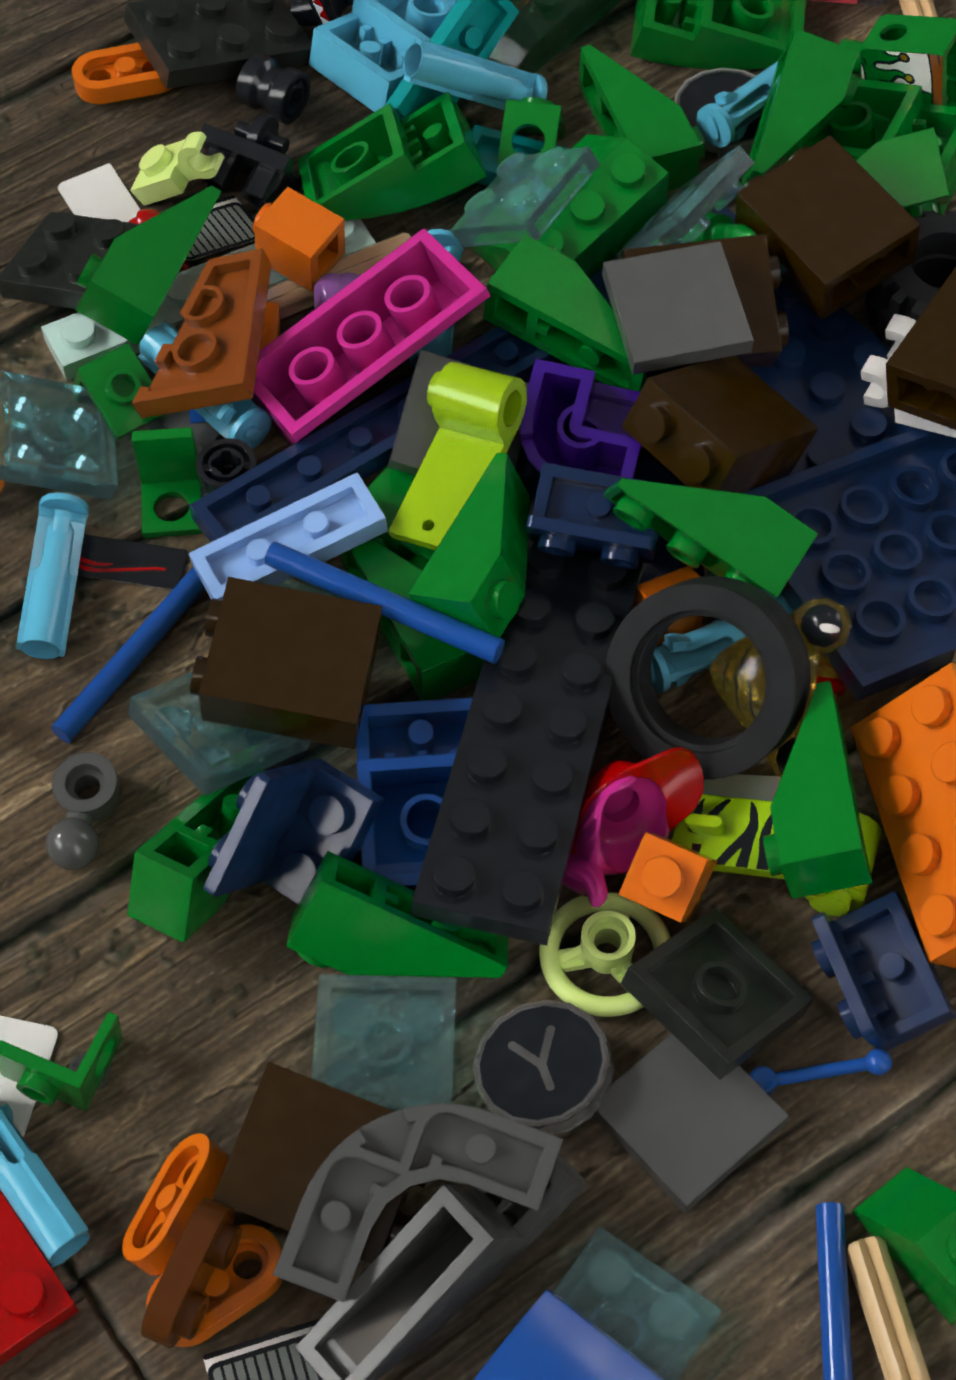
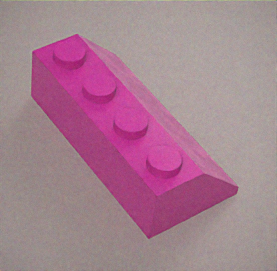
(362, 334)

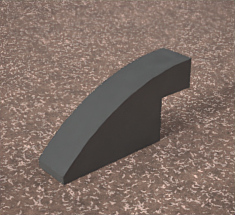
(430, 1275)

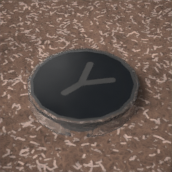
(544, 1066)

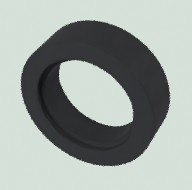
(765, 625)

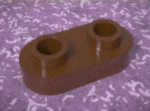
(178, 1299)

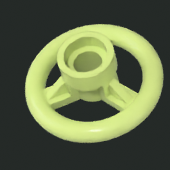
(608, 925)

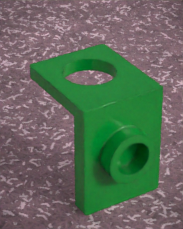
(534, 117)
(113, 385)
(166, 470)
(49, 1081)

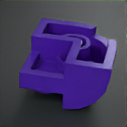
(578, 422)

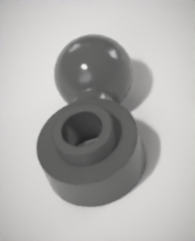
(73, 840)

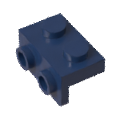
(575, 516)
(882, 973)

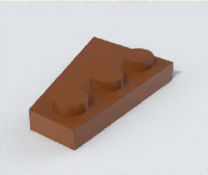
(218, 343)

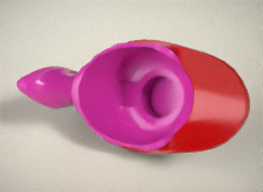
(624, 804)

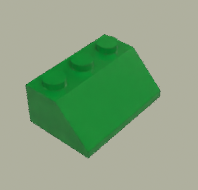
(606, 209)

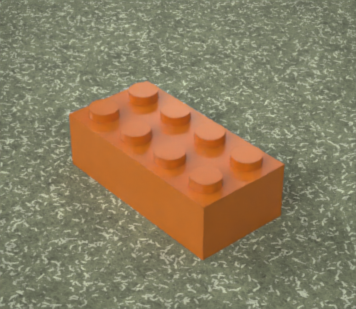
(912, 777)

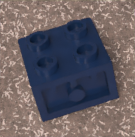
(287, 827)

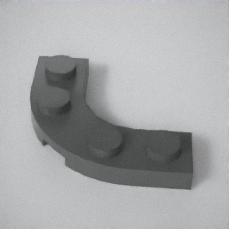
(389, 1157)

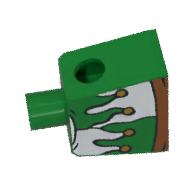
(910, 52)

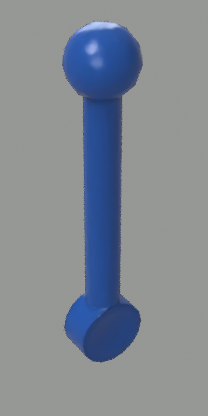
(876, 1062)

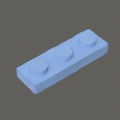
(315, 525)

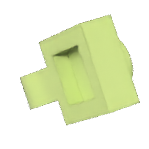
(170, 167)

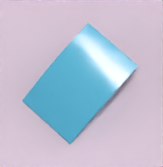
(368, 46)

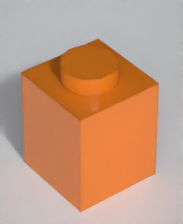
(299, 237)
(667, 877)

